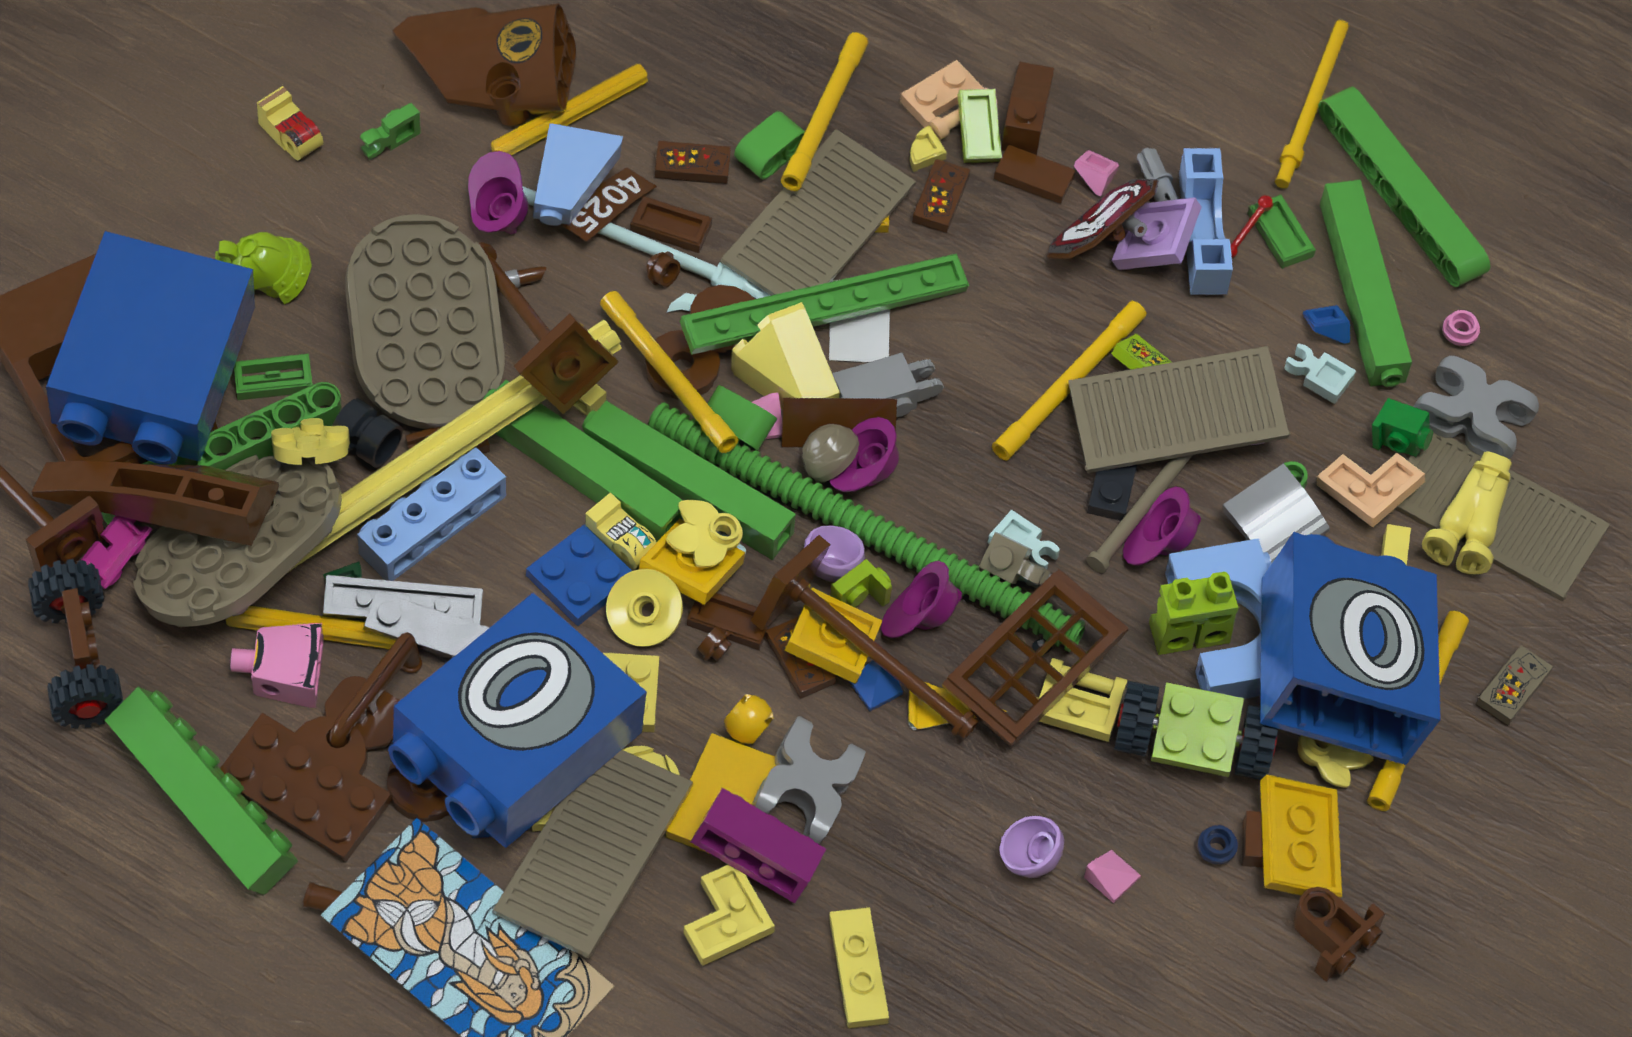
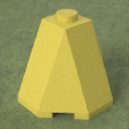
(785, 358)

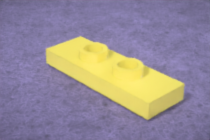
(858, 967)

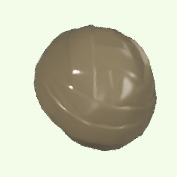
(829, 451)

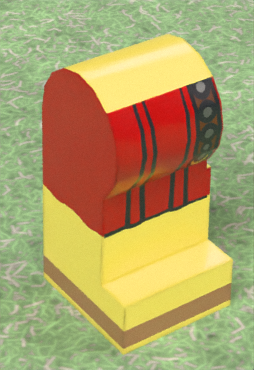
(288, 124)

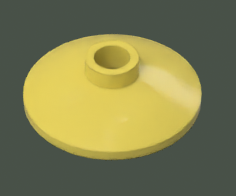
(626, 604)

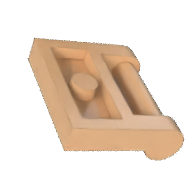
(937, 95)

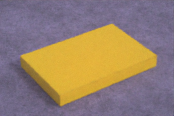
(720, 766)
(1300, 836)

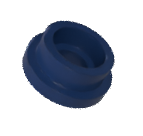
(1221, 835)

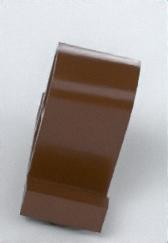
(1338, 933)

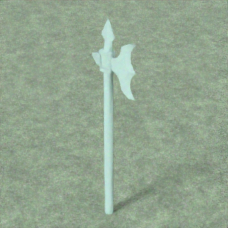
(717, 274)

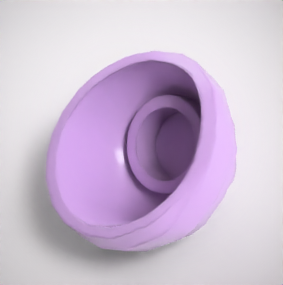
(843, 554)
(1032, 846)

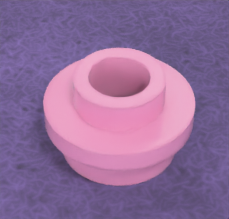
(1463, 320)

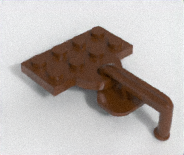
(321, 785)

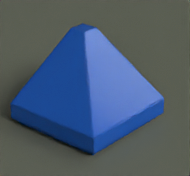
(1329, 322)
(876, 686)

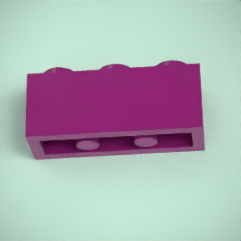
(758, 845)

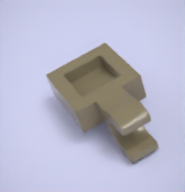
(1010, 560)

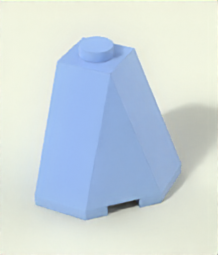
(572, 170)

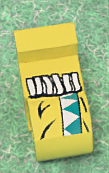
(619, 531)

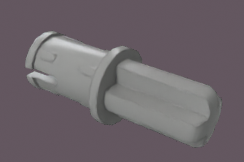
(1153, 169)

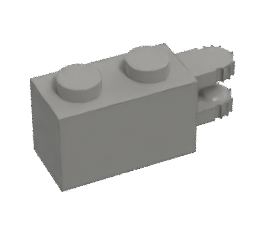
(890, 379)

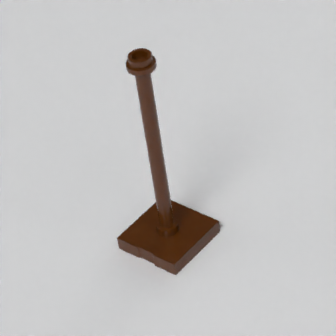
(564, 359)
(59, 538)
(793, 584)

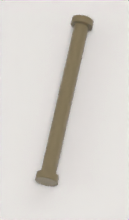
(1100, 560)

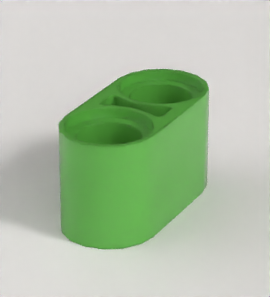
(769, 145)
(743, 417)

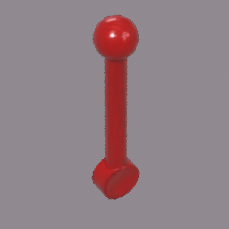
(1265, 204)

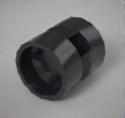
(370, 435)

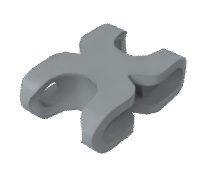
(1477, 407)
(808, 779)

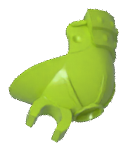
(277, 263)

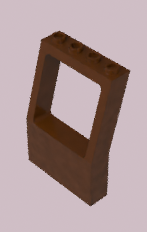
(31, 336)

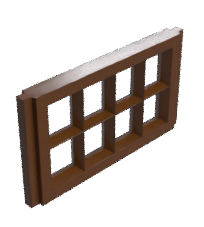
(984, 707)

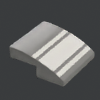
(1275, 510)

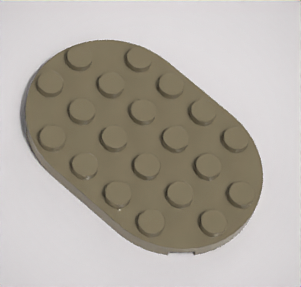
(423, 320)
(208, 579)

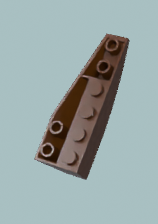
(171, 496)

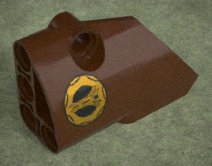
(496, 60)

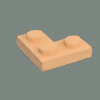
(1371, 495)

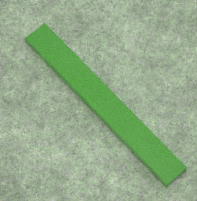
(828, 301)

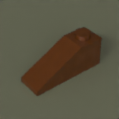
(1027, 107)

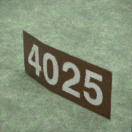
(608, 202)

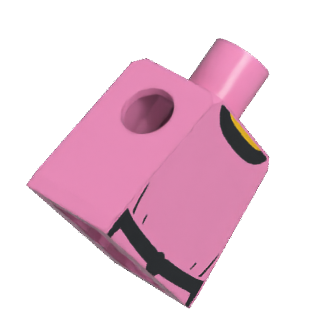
(284, 663)

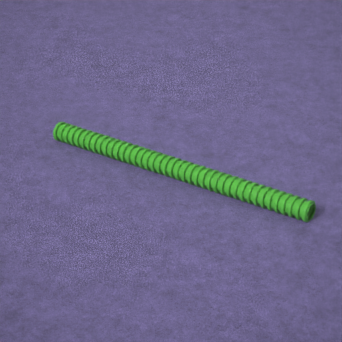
(864, 524)

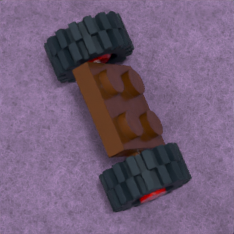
(73, 594)

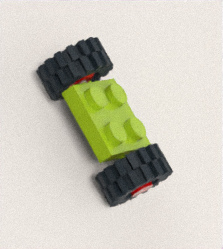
(1195, 730)

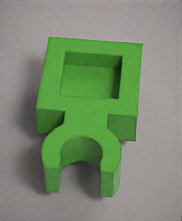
(395, 129)

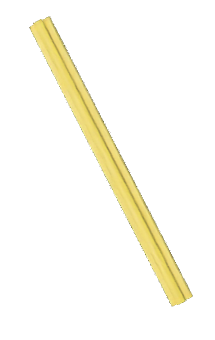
(442, 448)

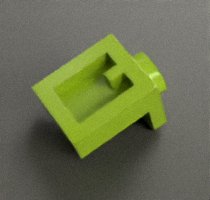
(860, 582)

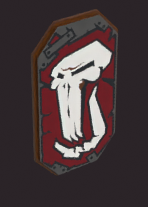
(1103, 219)

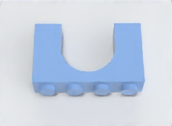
(1234, 669)

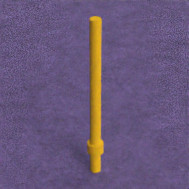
(1293, 152)

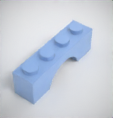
(1208, 250)

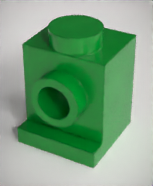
(1402, 428)

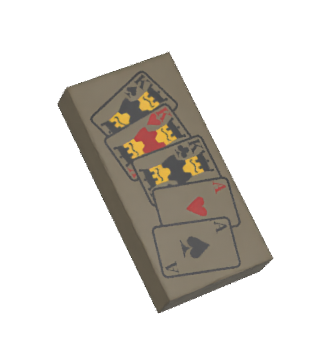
(1514, 685)

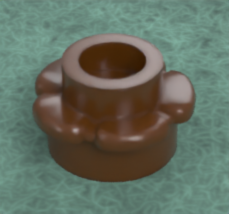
(663, 269)
(715, 644)

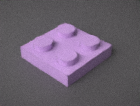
(1166, 238)

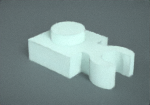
(1323, 375)
(1028, 534)

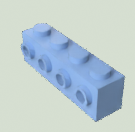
(431, 514)

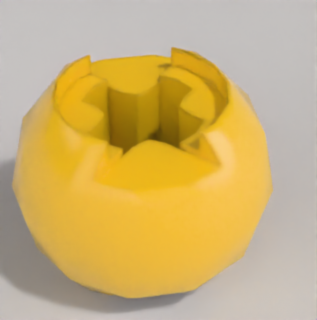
(748, 719)

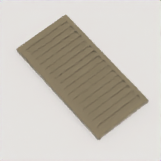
(818, 229)
(1178, 409)
(1537, 530)
(593, 852)

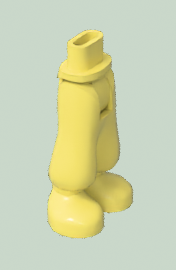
(1473, 516)

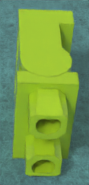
(1192, 612)

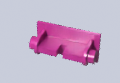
(124, 542)

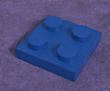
(578, 574)

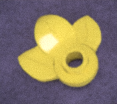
(700, 533)
(1332, 760)

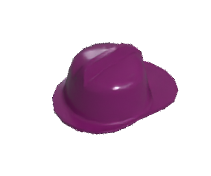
(497, 193)
(875, 457)
(1164, 529)
(924, 603)

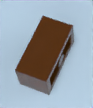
(1252, 840)

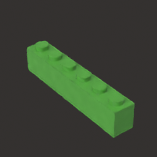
(202, 790)

